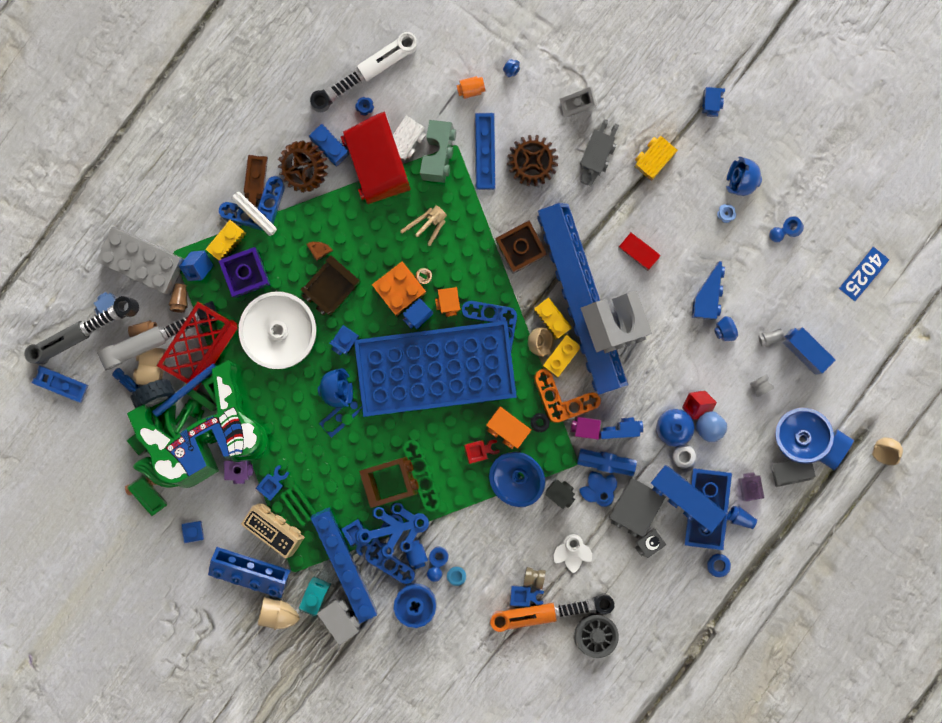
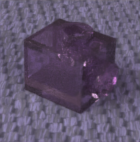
(751, 487)

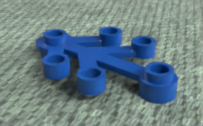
(395, 528)

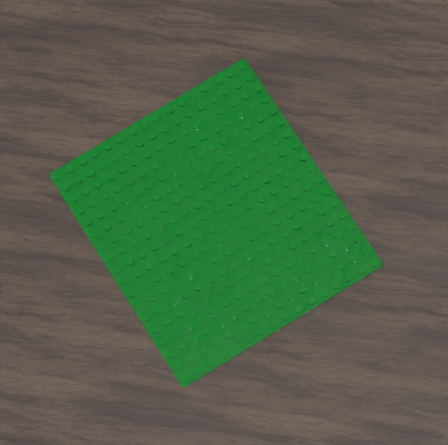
(287, 400)

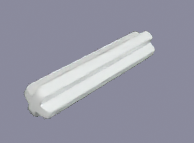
(254, 213)

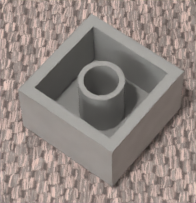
(339, 620)

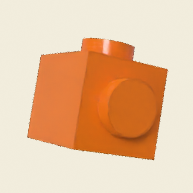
(448, 301)

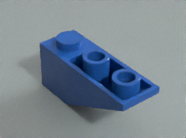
(706, 300)

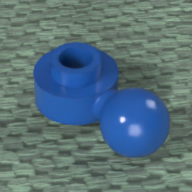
(777, 234)
(434, 573)

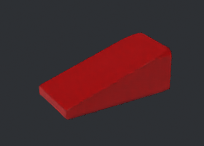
(639, 251)

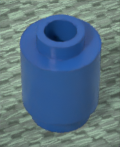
(416, 556)

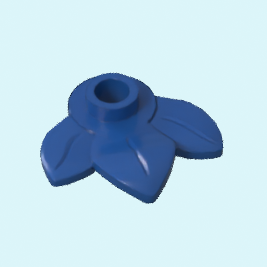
(597, 486)

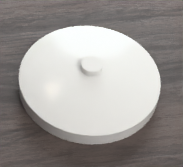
(277, 330)

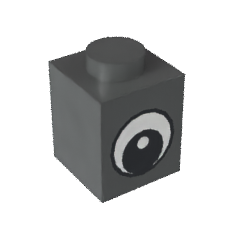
(649, 543)

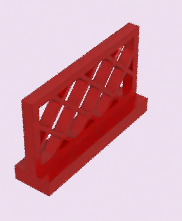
(213, 352)

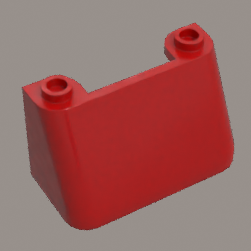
(376, 159)

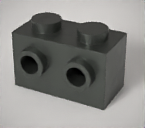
(560, 493)

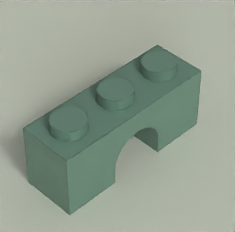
(436, 167)

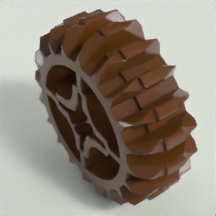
(538, 166)
(305, 181)

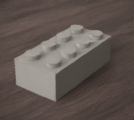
(140, 260)

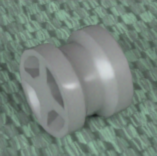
(762, 385)

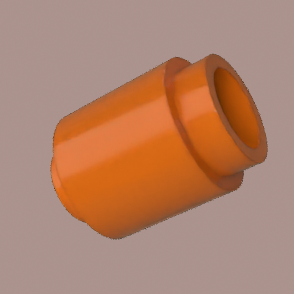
(471, 87)

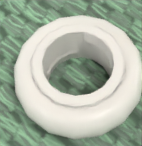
(690, 450)

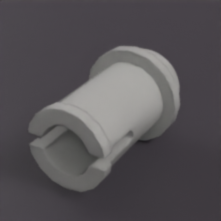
(771, 337)

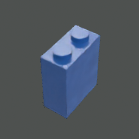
(808, 350)

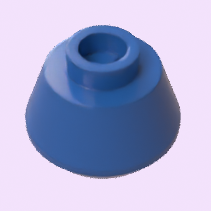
(726, 329)

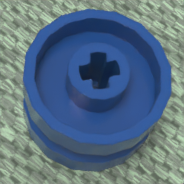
(412, 616)

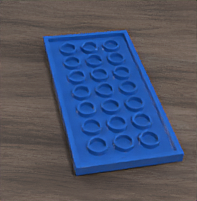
(435, 368)

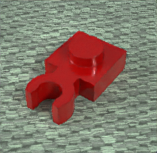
(477, 450)

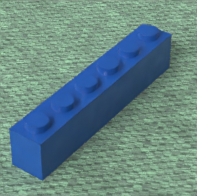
(344, 565)

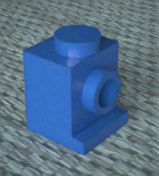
(712, 101)

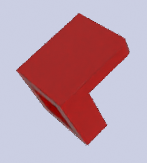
(698, 404)

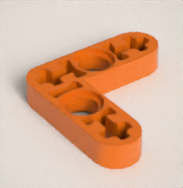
(562, 407)

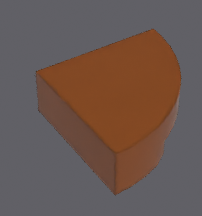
(319, 249)

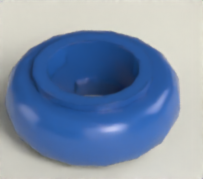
(727, 565)

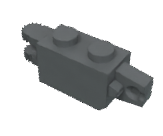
(596, 153)

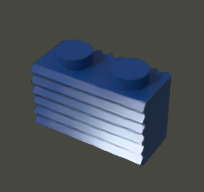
(329, 144)
(417, 314)

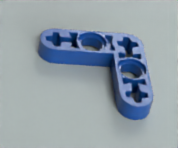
(269, 213)
(499, 311)
(380, 561)

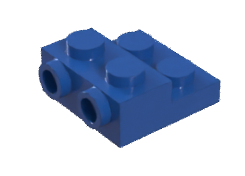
(626, 428)

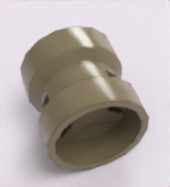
(530, 576)

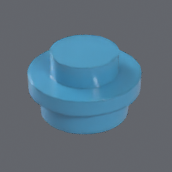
(456, 576)

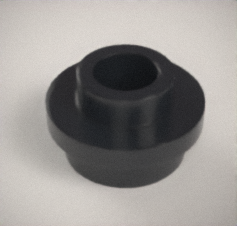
(544, 427)

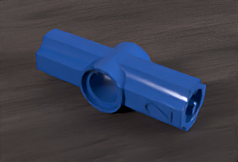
(607, 462)

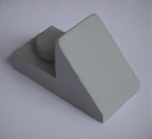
(578, 102)

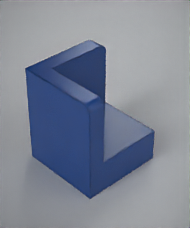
(196, 265)

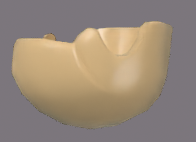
(540, 341)
(887, 451)

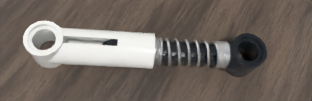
(366, 70)

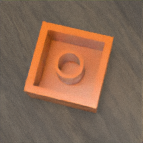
(399, 288)
(508, 428)

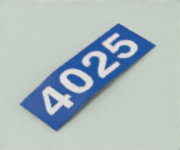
(864, 274)

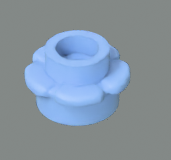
(731, 213)

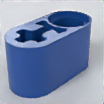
(838, 450)

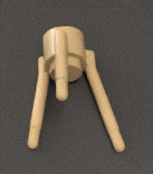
(435, 216)

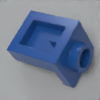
(343, 341)

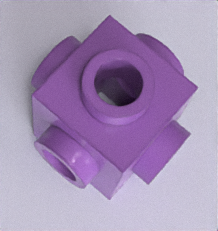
(230, 471)

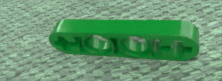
(425, 474)

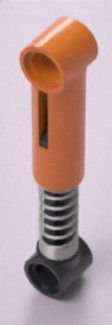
(549, 612)

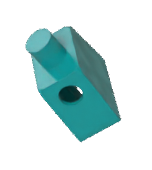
(314, 596)

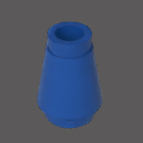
(740, 517)

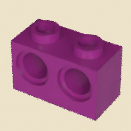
(586, 428)

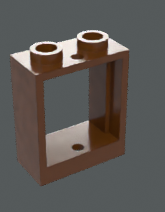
(371, 487)

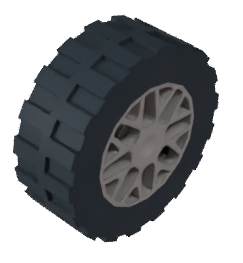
(152, 393)

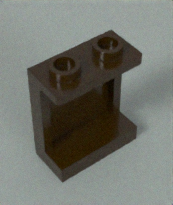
(330, 286)

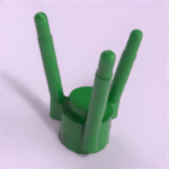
(191, 409)

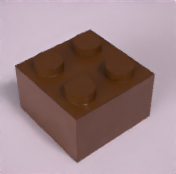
(521, 247)

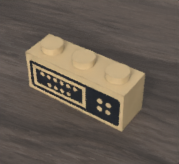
(273, 530)

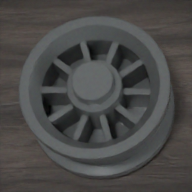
(596, 636)

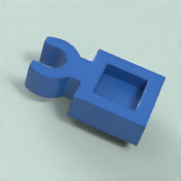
(271, 484)
(350, 531)
(522, 596)

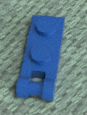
(60, 384)

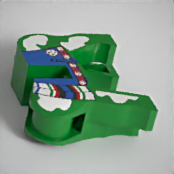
(186, 457)

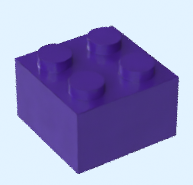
(244, 272)

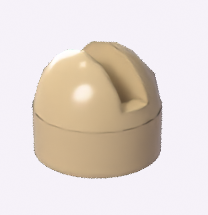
(426, 272)

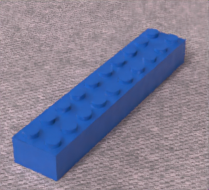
(579, 291)

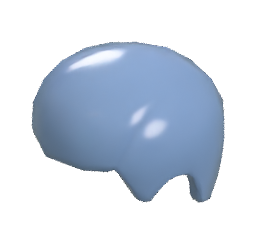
(711, 426)

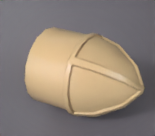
(277, 614)

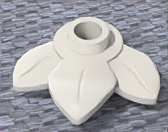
(572, 555)

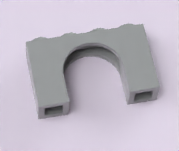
(606, 333)

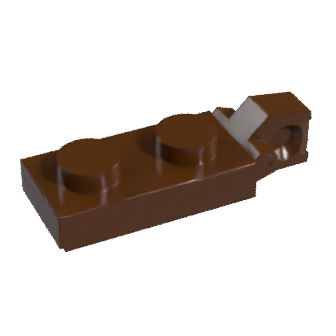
(255, 178)

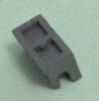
(792, 472)

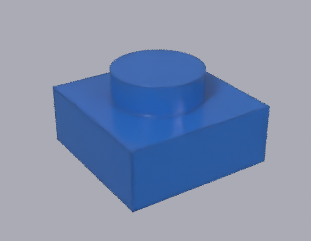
(192, 531)

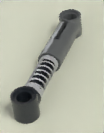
(79, 331)

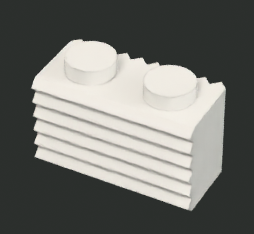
(407, 136)

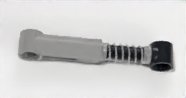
(148, 340)

